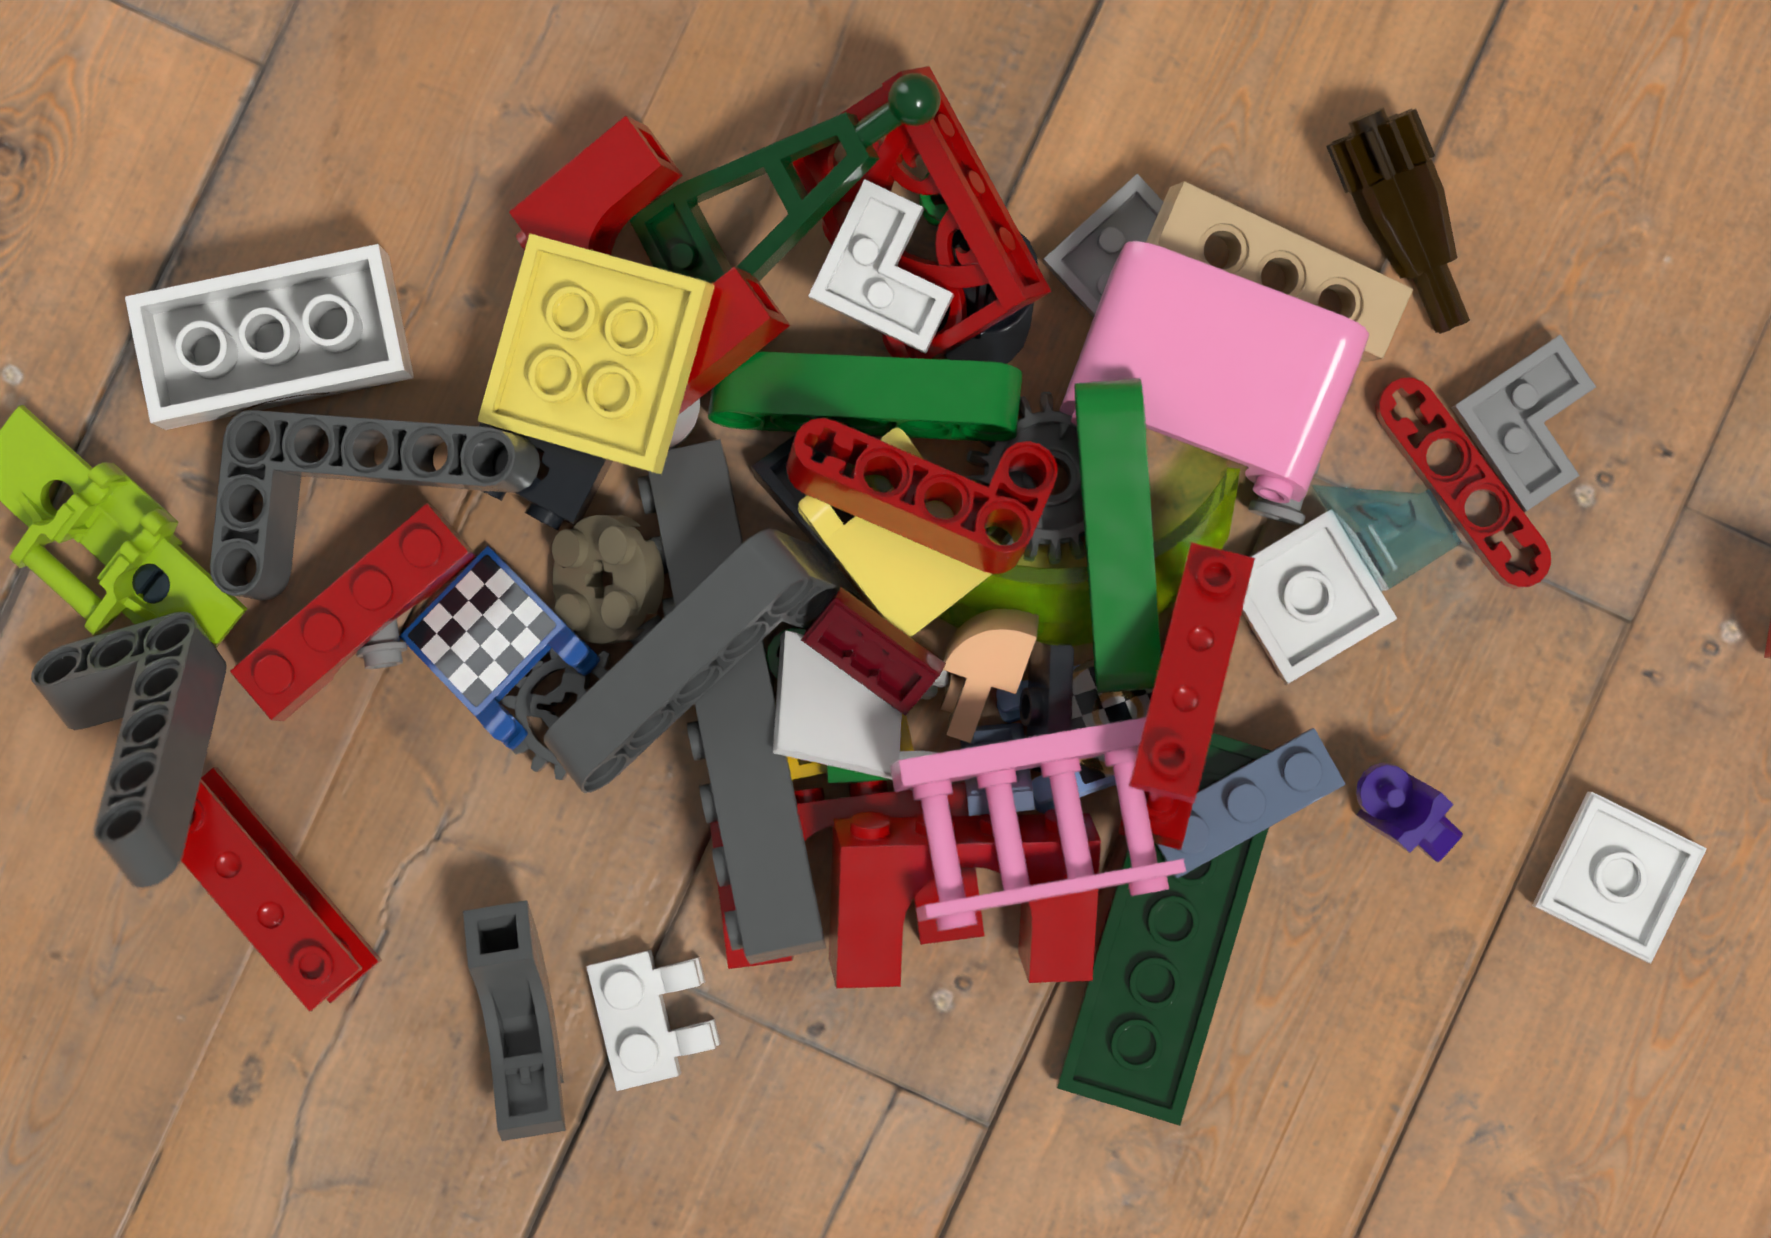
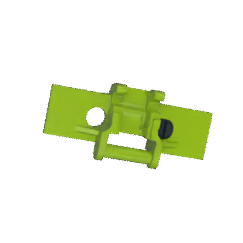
(115, 521)

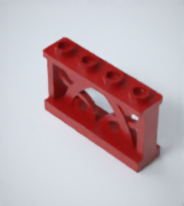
(975, 207)

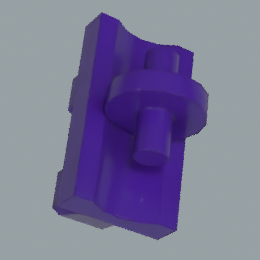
(1406, 810)

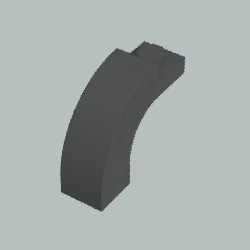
(518, 1019)

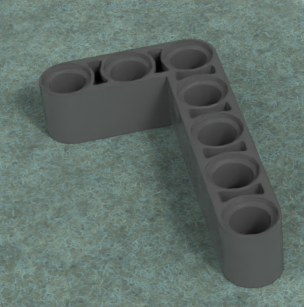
(348, 457)
(690, 651)
(167, 690)

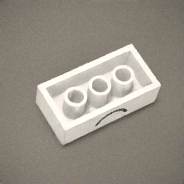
(269, 337)

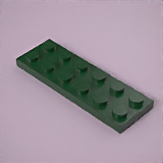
(1162, 973)

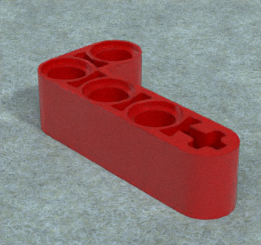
(921, 481)

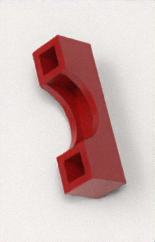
(351, 612)

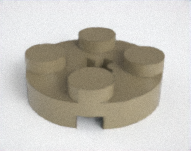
(580, 559)

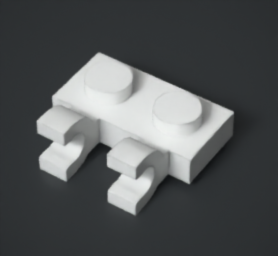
(636, 1020)

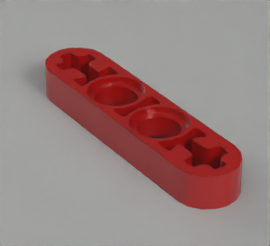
(1471, 476)

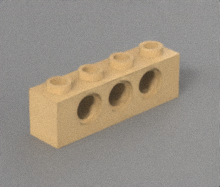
(1365, 295)

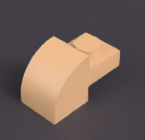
(983, 654)

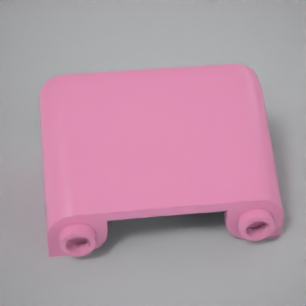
(1223, 363)

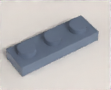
(1256, 798)

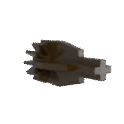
(1403, 205)

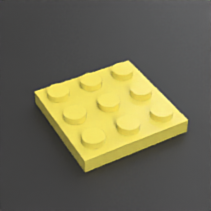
(596, 353)

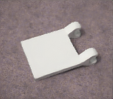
(833, 717)

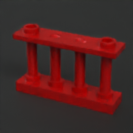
(1189, 688)
(272, 896)

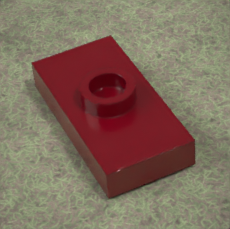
(873, 651)

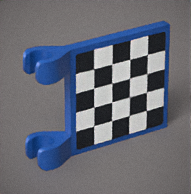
(488, 637)

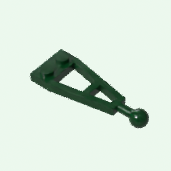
(680, 236)

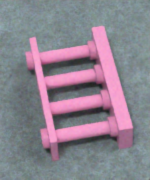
(995, 772)

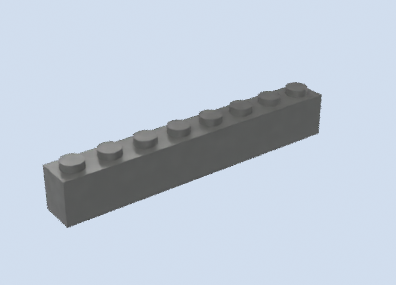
(734, 732)

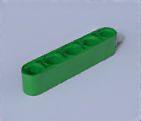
(871, 395)
(1118, 534)

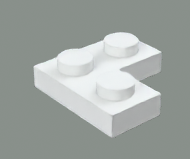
(863, 274)

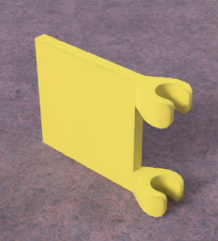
(897, 575)

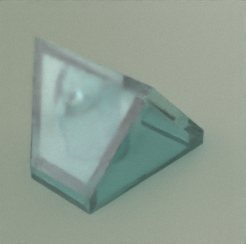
(1391, 529)

